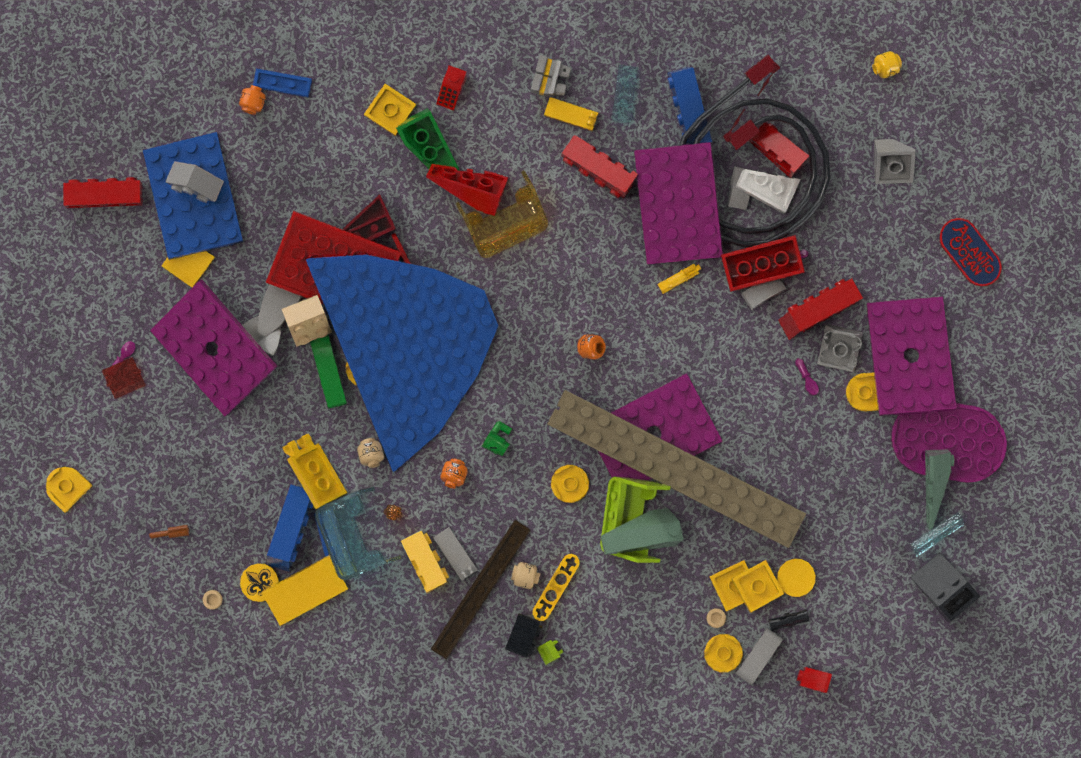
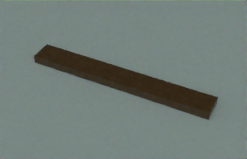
(480, 589)

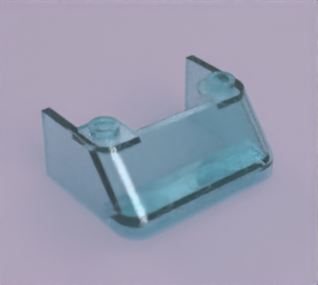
(344, 539)

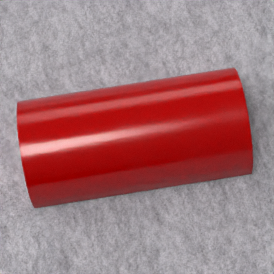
(762, 263)

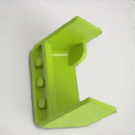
(626, 502)

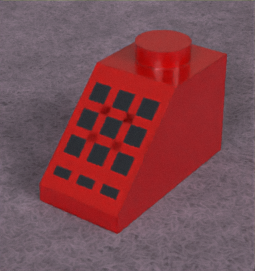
(451, 87)

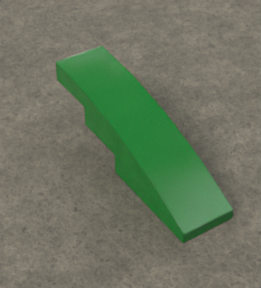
(328, 372)

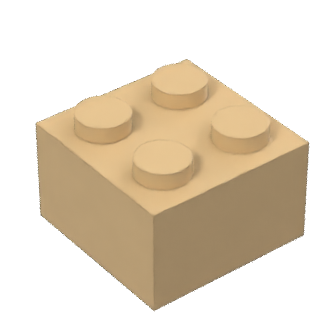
(306, 320)

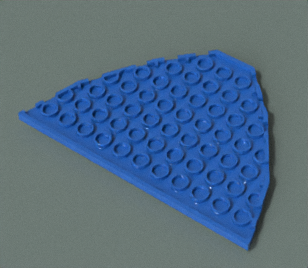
(408, 340)

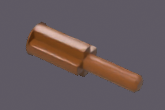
(172, 532)

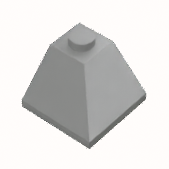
(893, 162)

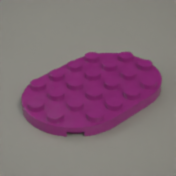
(966, 432)

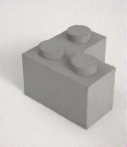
(195, 181)

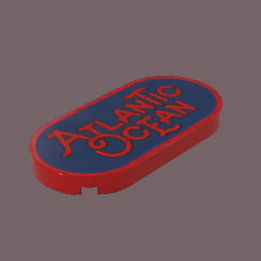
(970, 252)

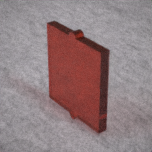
(123, 377)

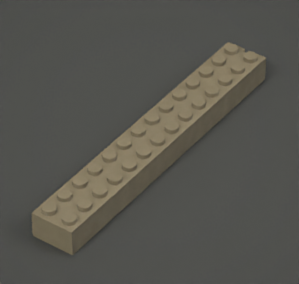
(676, 468)

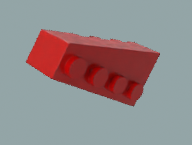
(599, 167)

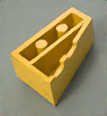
(425, 561)

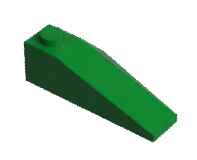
(425, 140)

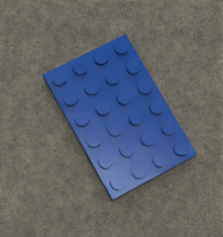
(186, 222)

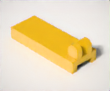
(571, 114)

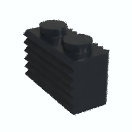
(523, 635)

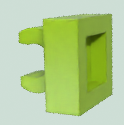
(548, 651)

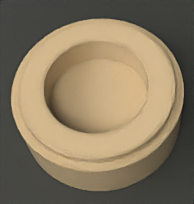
(212, 599)
(716, 618)

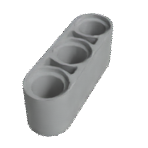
(759, 656)

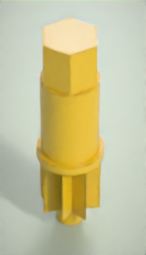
(679, 278)

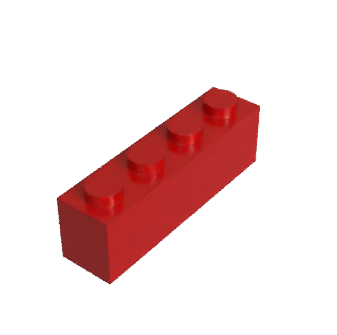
(102, 194)

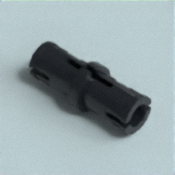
(789, 620)

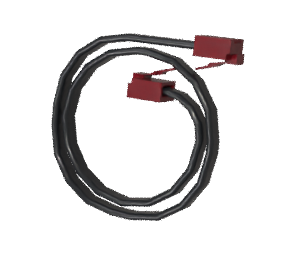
(748, 130)

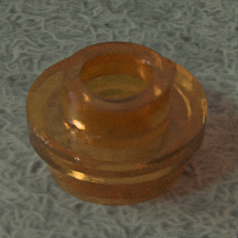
(393, 512)

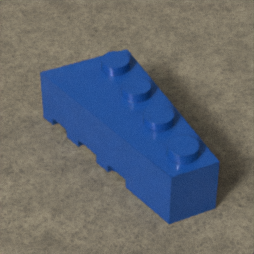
(687, 101)
(289, 529)

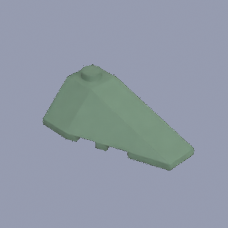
(937, 473)
(648, 531)

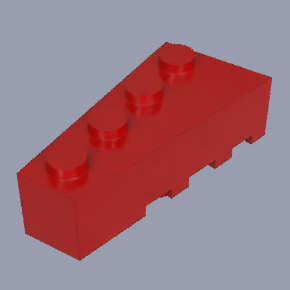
(820, 308)

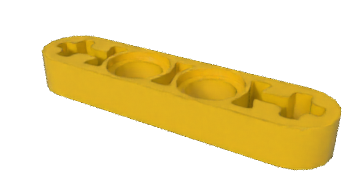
(552, 585)

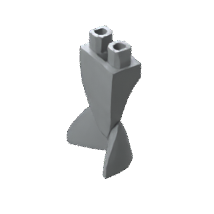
(266, 327)

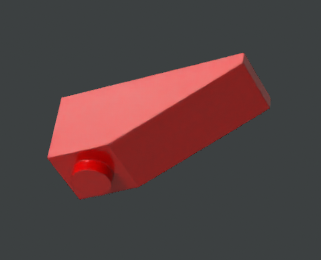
(814, 679)

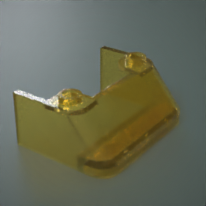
(508, 225)

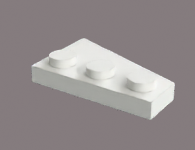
(768, 188)

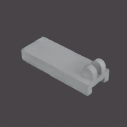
(455, 554)

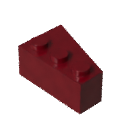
(372, 221)

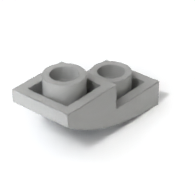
(737, 197)
(762, 293)

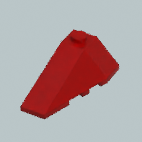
(476, 189)

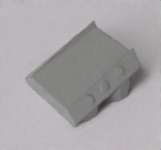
(840, 348)

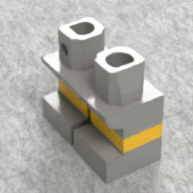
(547, 75)

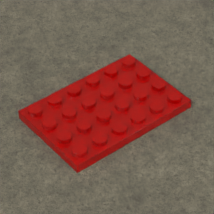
(313, 238)

